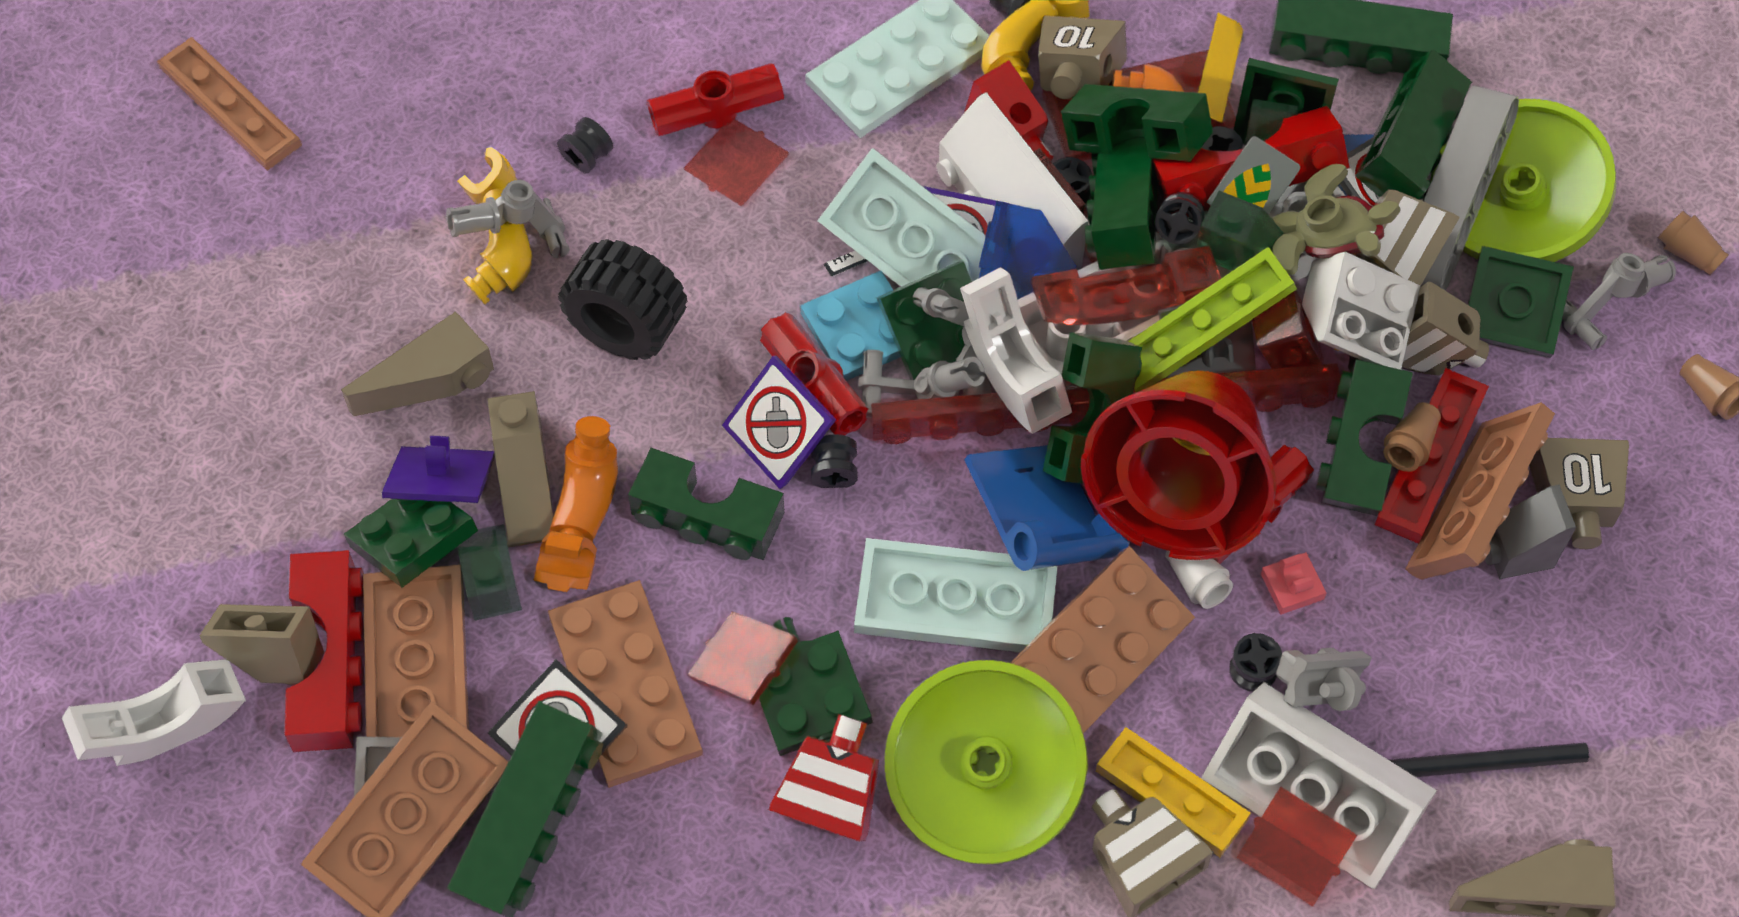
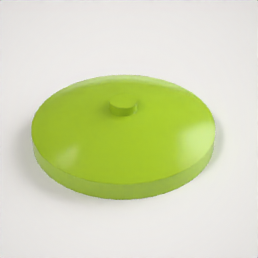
(1548, 185)
(986, 762)

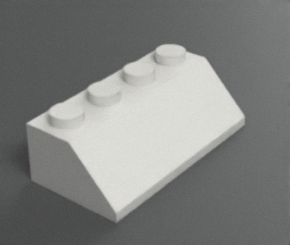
(993, 162)
(1325, 767)

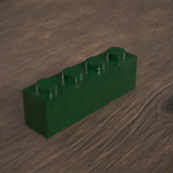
(1358, 33)
(1415, 128)
(1123, 206)
(526, 811)

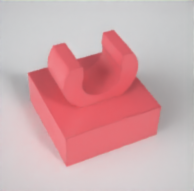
(1293, 583)

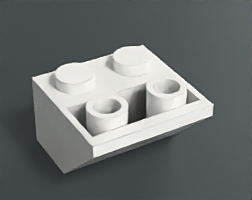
(1360, 308)

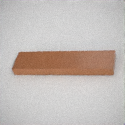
(229, 103)

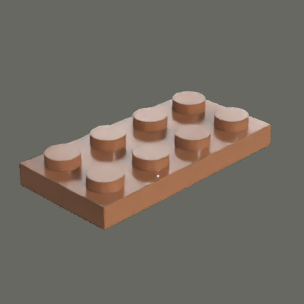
(1481, 492)
(1106, 636)
(414, 649)
(621, 659)
(406, 814)

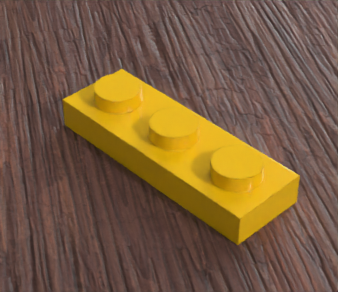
(1148, 772)

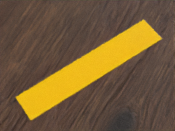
(1220, 64)

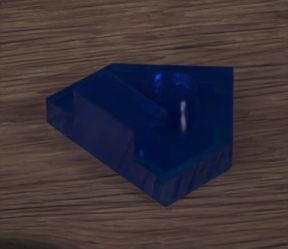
(1022, 245)

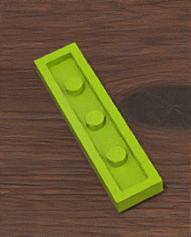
(1211, 316)

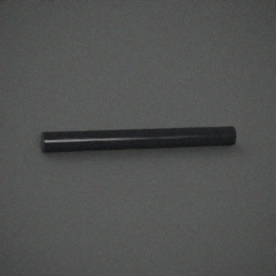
(1494, 760)

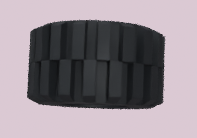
(623, 299)

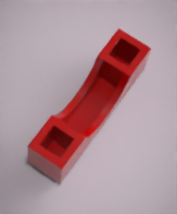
(1307, 138)
(322, 706)

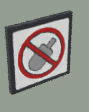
(564, 692)

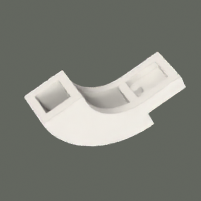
(1009, 356)
(145, 726)

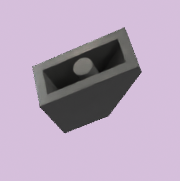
(1532, 535)

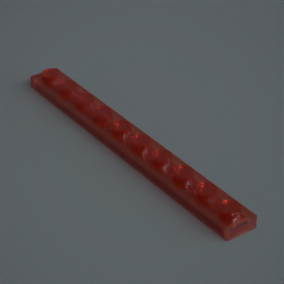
(989, 416)

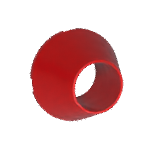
(1169, 494)

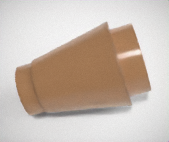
(1693, 243)
(1713, 386)
(1411, 439)

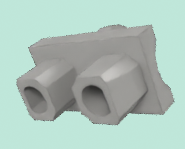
(1323, 677)

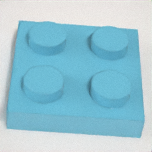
(851, 323)

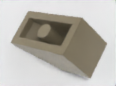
(266, 641)

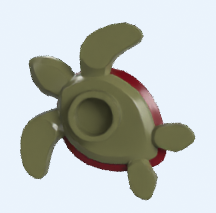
(1331, 223)

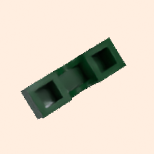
(1171, 121)
(1108, 373)
(1369, 396)
(739, 523)

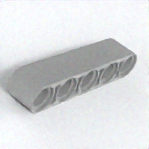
(1468, 169)

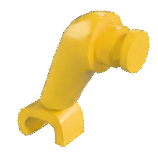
(1022, 29)
(509, 251)

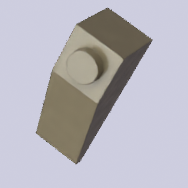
(426, 369)
(521, 467)
(1556, 882)

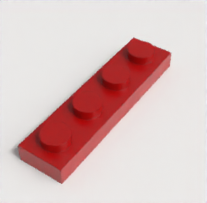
(1418, 491)

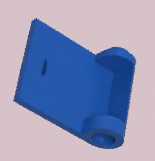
(1038, 514)

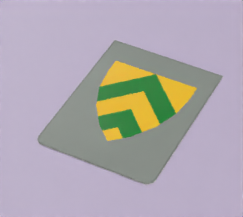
(1258, 175)

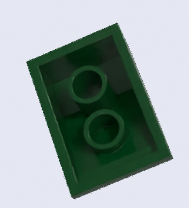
(1284, 86)

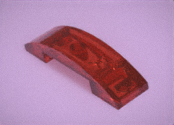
(1126, 293)

